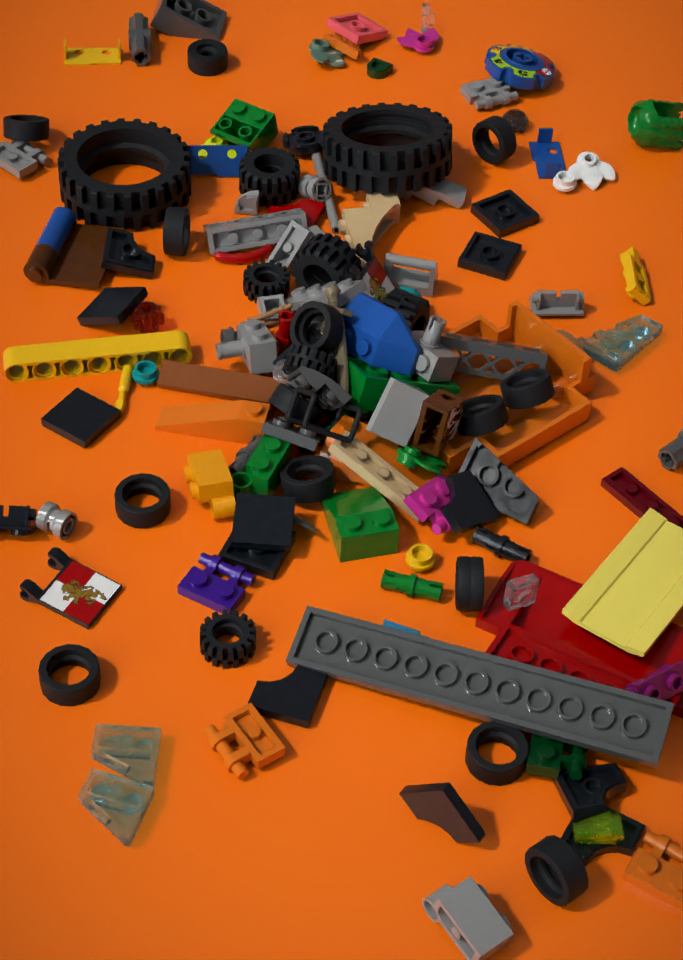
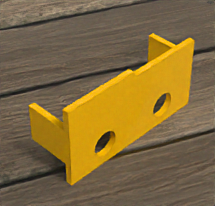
(92, 56)

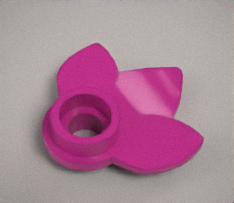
(421, 43)

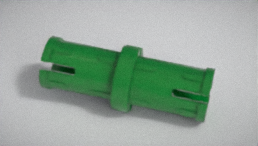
(412, 585)

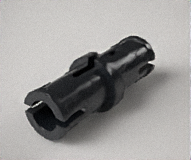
(500, 545)

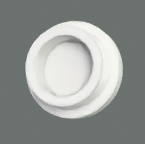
(564, 181)

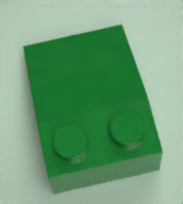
(361, 524)

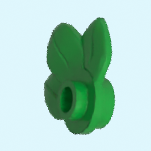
(413, 457)

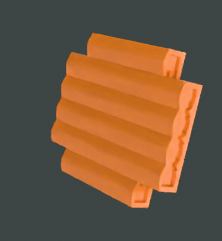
(528, 427)

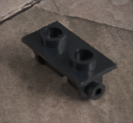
(18, 519)

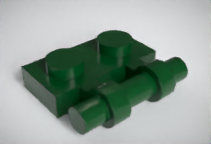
(547, 760)

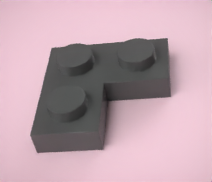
(286, 431)

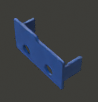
(217, 160)
(546, 163)

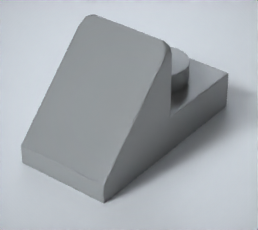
(289, 244)

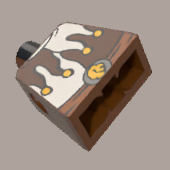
(441, 412)

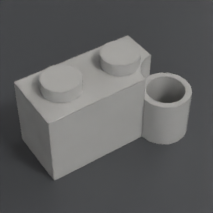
(469, 919)

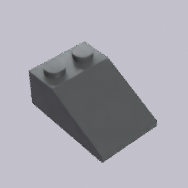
(188, 19)

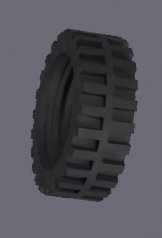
(120, 144)
(387, 148)

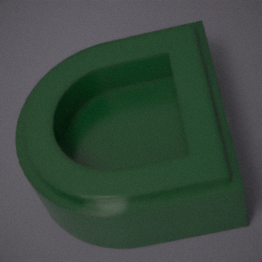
(379, 69)

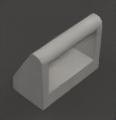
(420, 280)

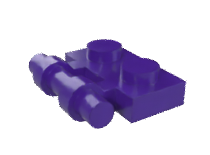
(213, 591)

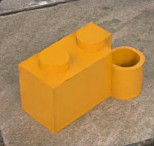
(211, 482)

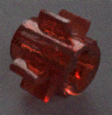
(147, 317)

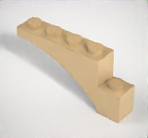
(370, 220)

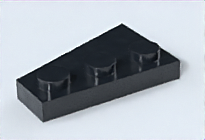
(500, 484)

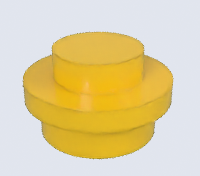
(420, 557)

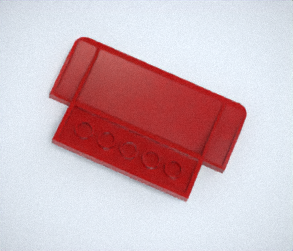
(551, 641)

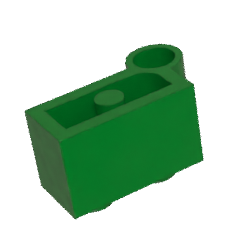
(263, 468)

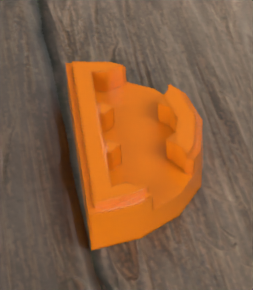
(344, 46)

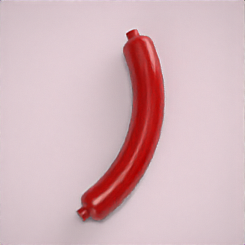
(245, 257)

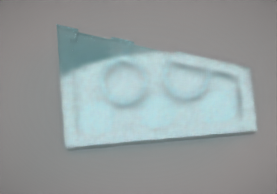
(621, 343)

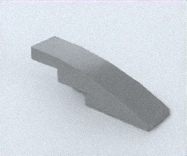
(445, 191)

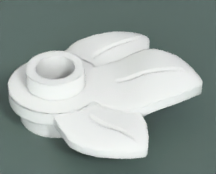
(593, 171)

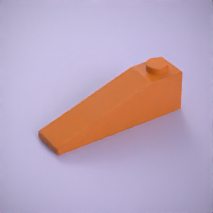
(224, 421)
(378, 444)

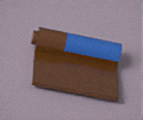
(68, 252)

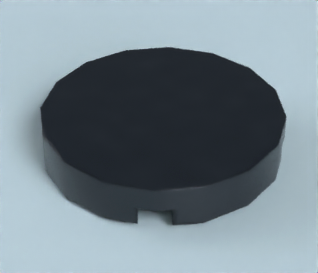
(303, 140)

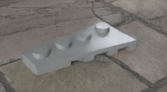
(348, 288)

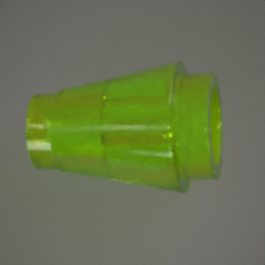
(599, 829)

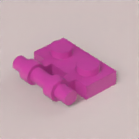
(429, 501)

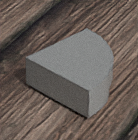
(248, 203)

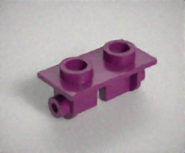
(661, 683)

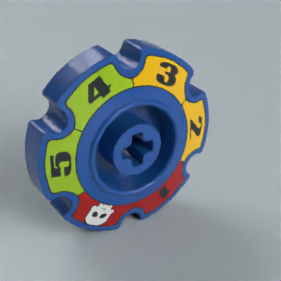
(519, 67)

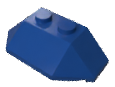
(380, 335)

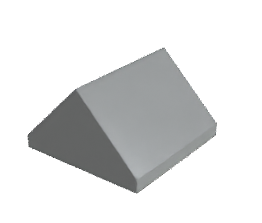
(397, 411)

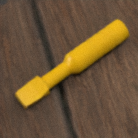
(124, 386)

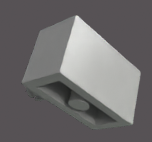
(254, 346)
(435, 361)

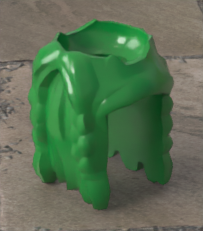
(656, 124)

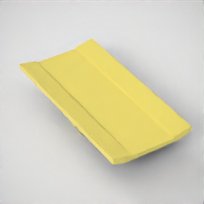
(635, 587)

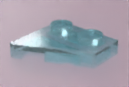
(128, 750)
(116, 803)

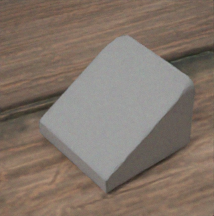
(269, 303)

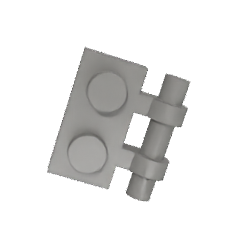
(487, 93)
(21, 158)

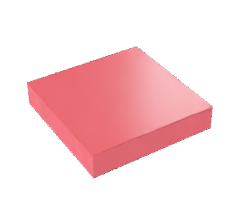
(357, 28)

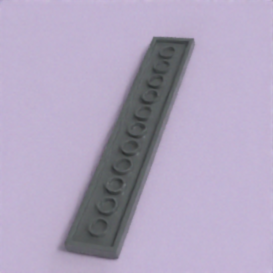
(483, 686)

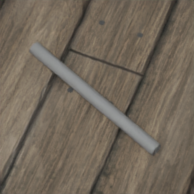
(330, 206)

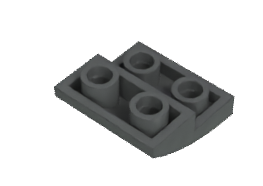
(329, 393)

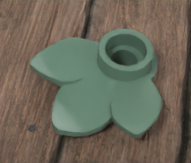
(323, 53)

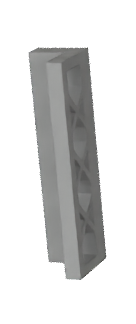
(251, 231)

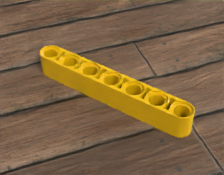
(93, 355)

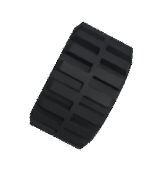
(272, 173)
(323, 260)
(413, 308)

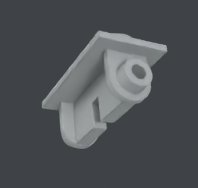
(547, 304)

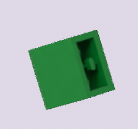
(246, 125)

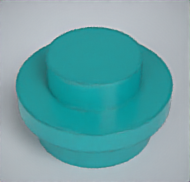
(145, 372)

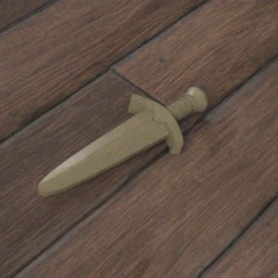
(340, 353)

